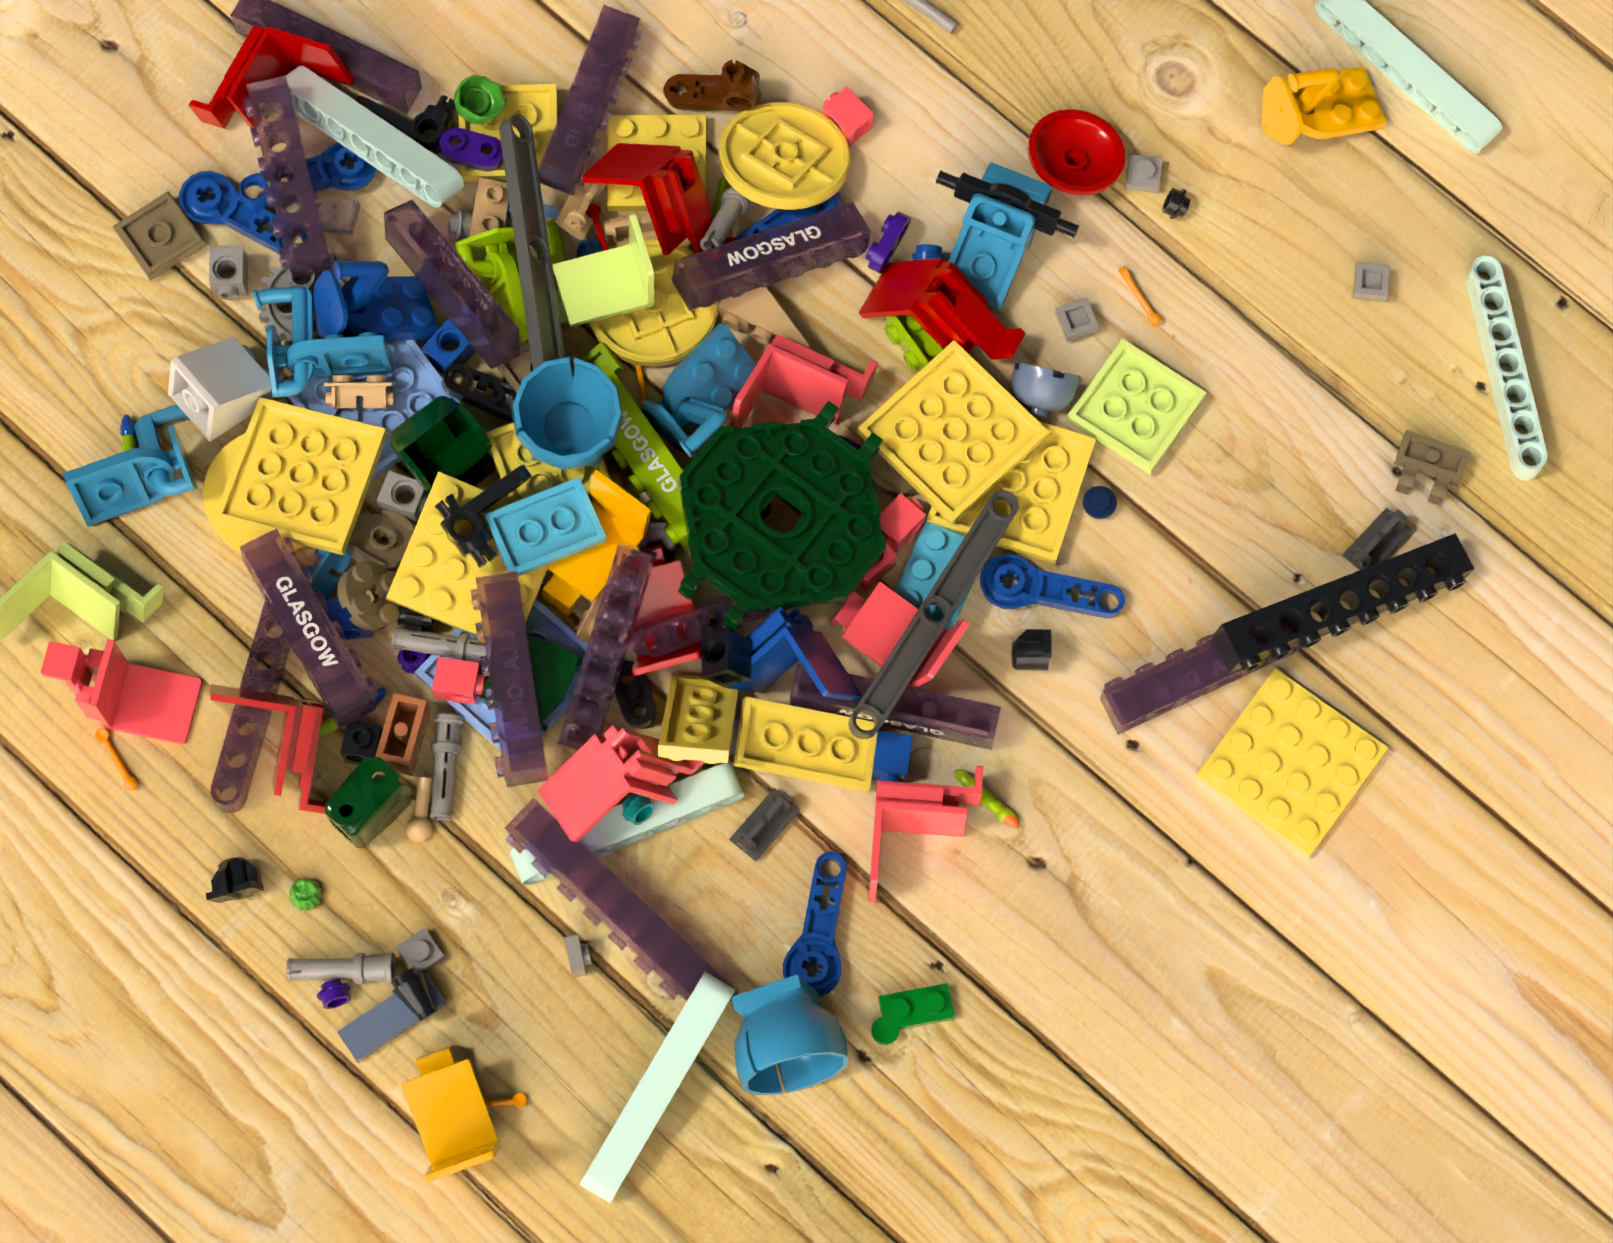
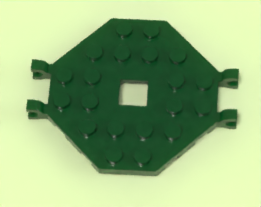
(749, 558)

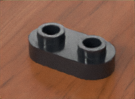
(634, 696)

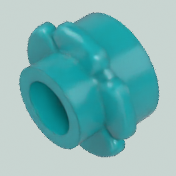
(637, 808)

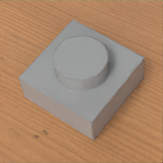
(1144, 173)
(1371, 281)
(1077, 319)
(420, 952)
(578, 955)

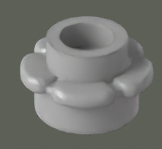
(460, 224)

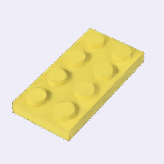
(697, 720)
(804, 744)

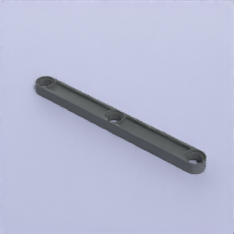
(531, 229)
(922, 631)

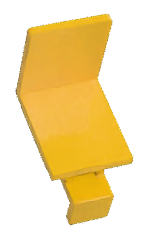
(588, 571)
(450, 1114)

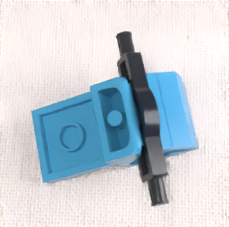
(1000, 226)

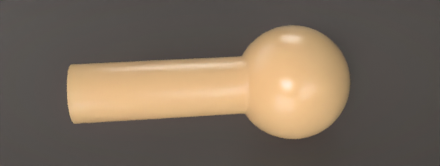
(420, 827)

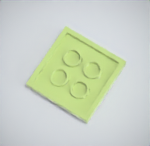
(1136, 406)

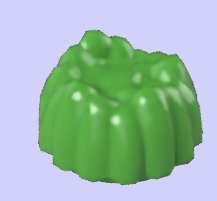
(305, 894)

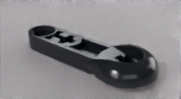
(497, 406)

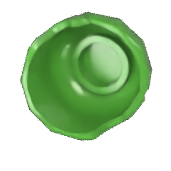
(479, 100)

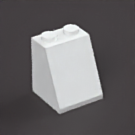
(218, 386)

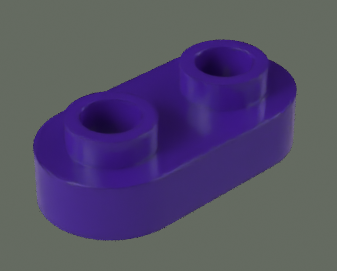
(470, 149)
(894, 231)

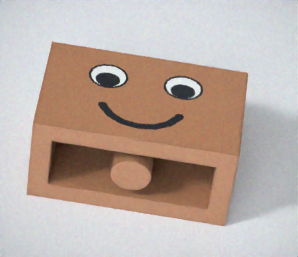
(403, 733)

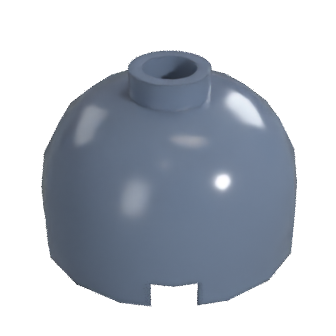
(1043, 388)

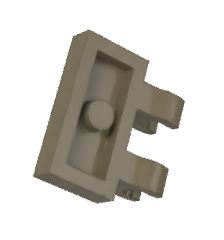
(1432, 459)

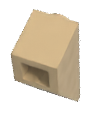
(760, 316)

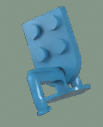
(316, 357)
(701, 391)
(134, 476)

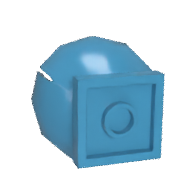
(566, 414)
(787, 1029)

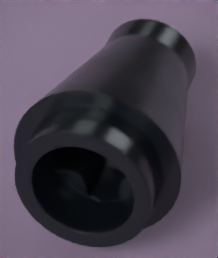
(414, 993)

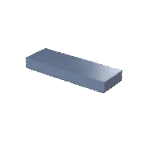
(383, 1024)

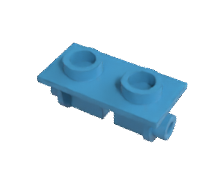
(322, 580)

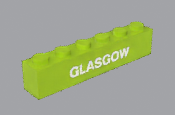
(651, 465)

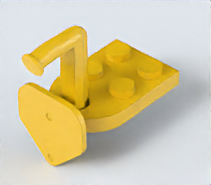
(1336, 100)

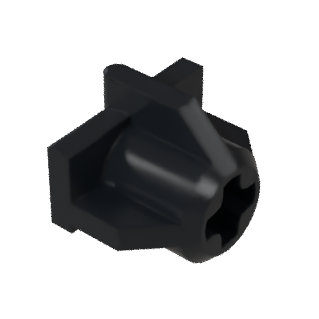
(1032, 650)
(235, 880)

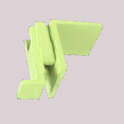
(606, 282)
(80, 587)

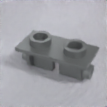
(1378, 539)
(765, 824)

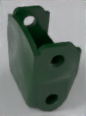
(439, 439)
(552, 675)
(367, 804)

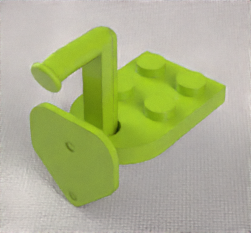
(500, 270)

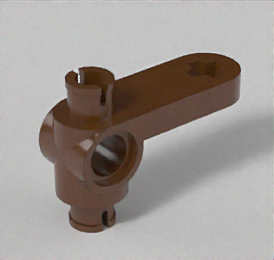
(731, 91)

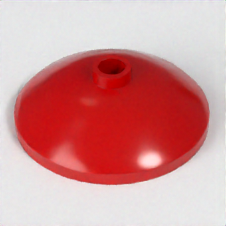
(1079, 140)

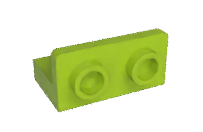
(913, 340)

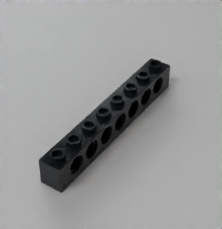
(1443, 556)

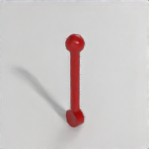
(593, 212)

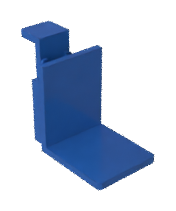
(786, 640)

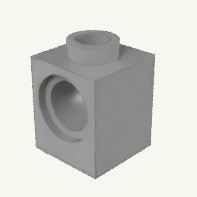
(224, 259)
(393, 488)

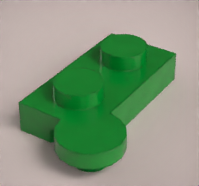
(911, 1010)

